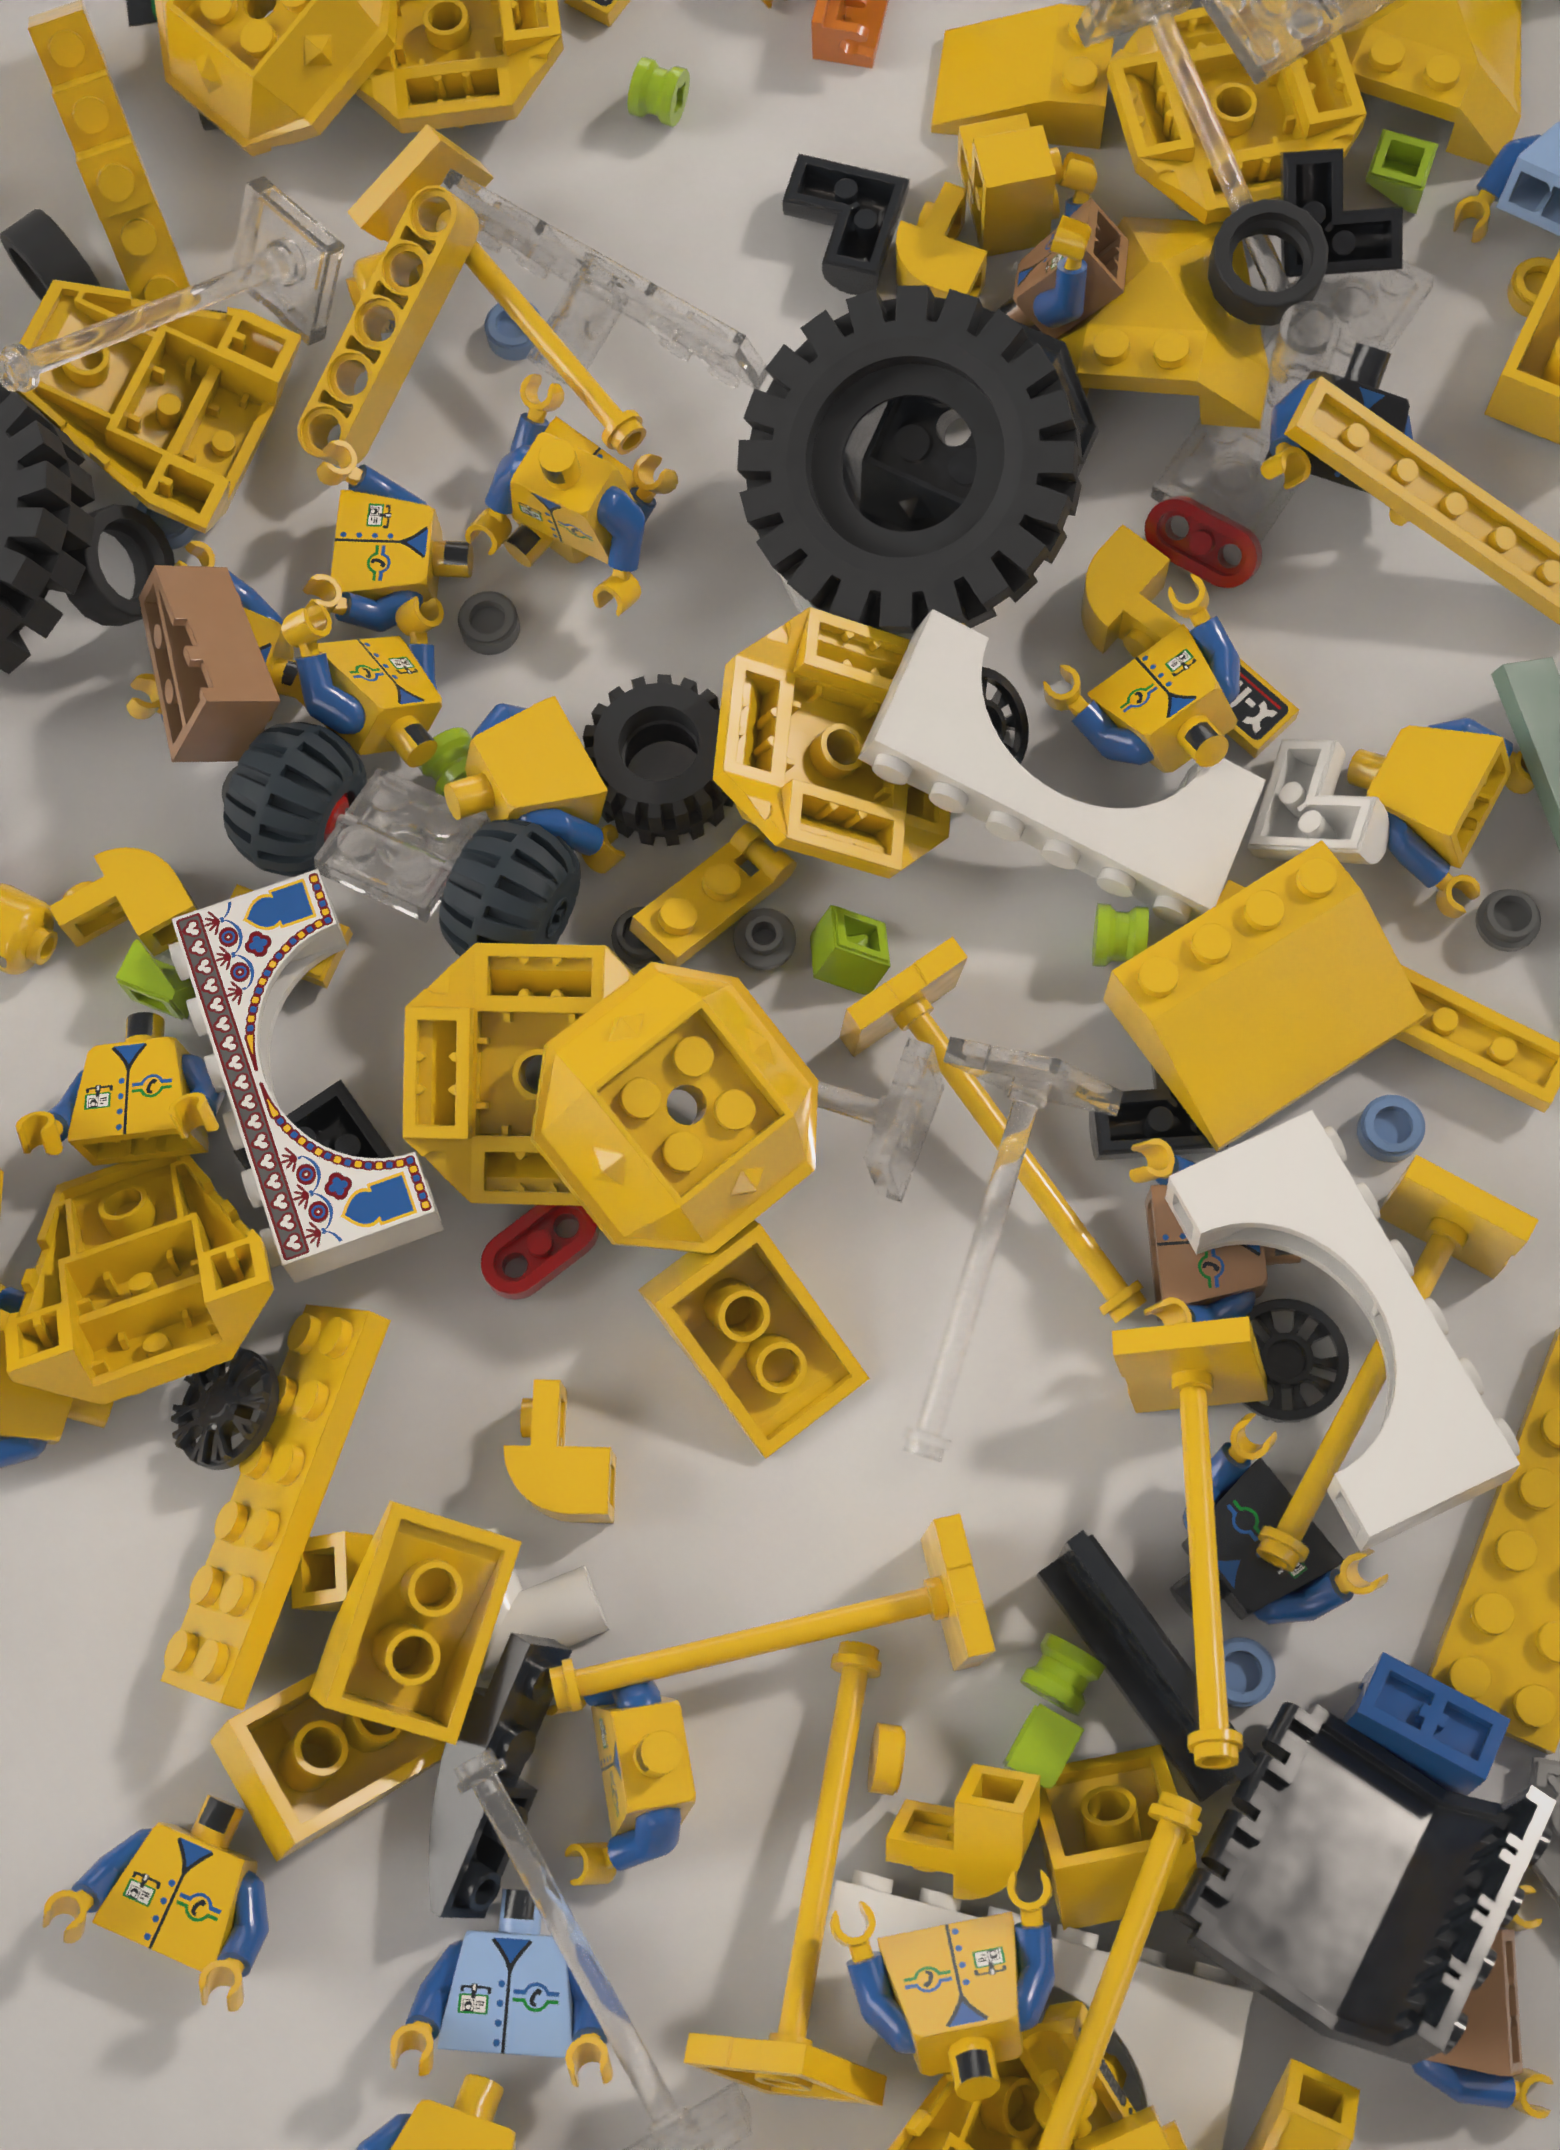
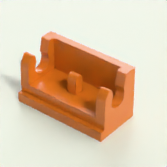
(847, 30)

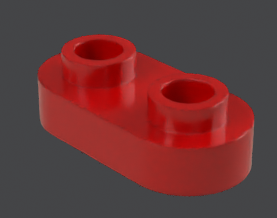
(1204, 544)
(536, 1241)

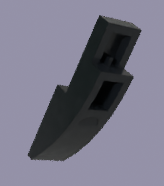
(506, 1716)

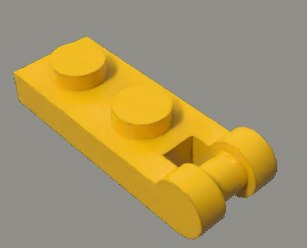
(711, 897)

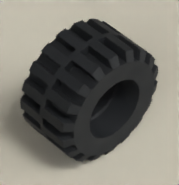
(651, 716)

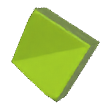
(1401, 168)
(849, 950)
(154, 983)
(1043, 1745)

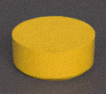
(1527, 282)
(886, 1759)

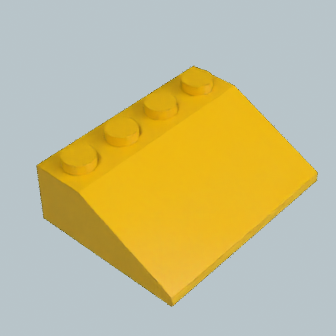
(1265, 995)

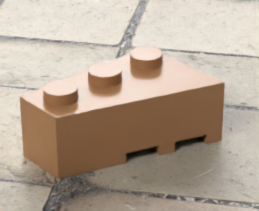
(205, 664)

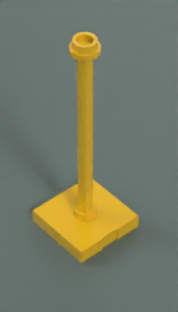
(427, 163)
(907, 1004)
(1454, 1222)
(1188, 1370)
(947, 1596)
(1174, 1819)
(787, 2060)

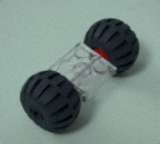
(308, 806)

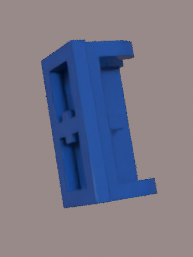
(1428, 1724)

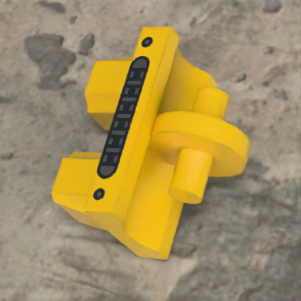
(1047, 2056)

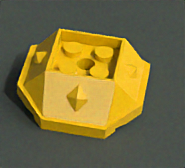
(464, 62)
(273, 74)
(1296, 109)
(781, 714)
(470, 1055)
(609, 1126)

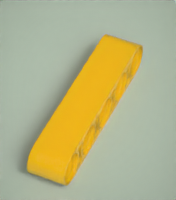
(384, 298)

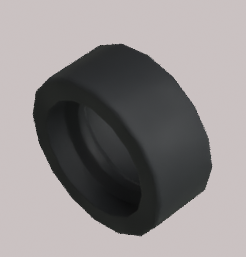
(1274, 219)
(44, 253)
(145, 547)

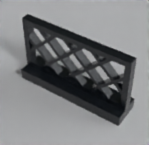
(1136, 1656)

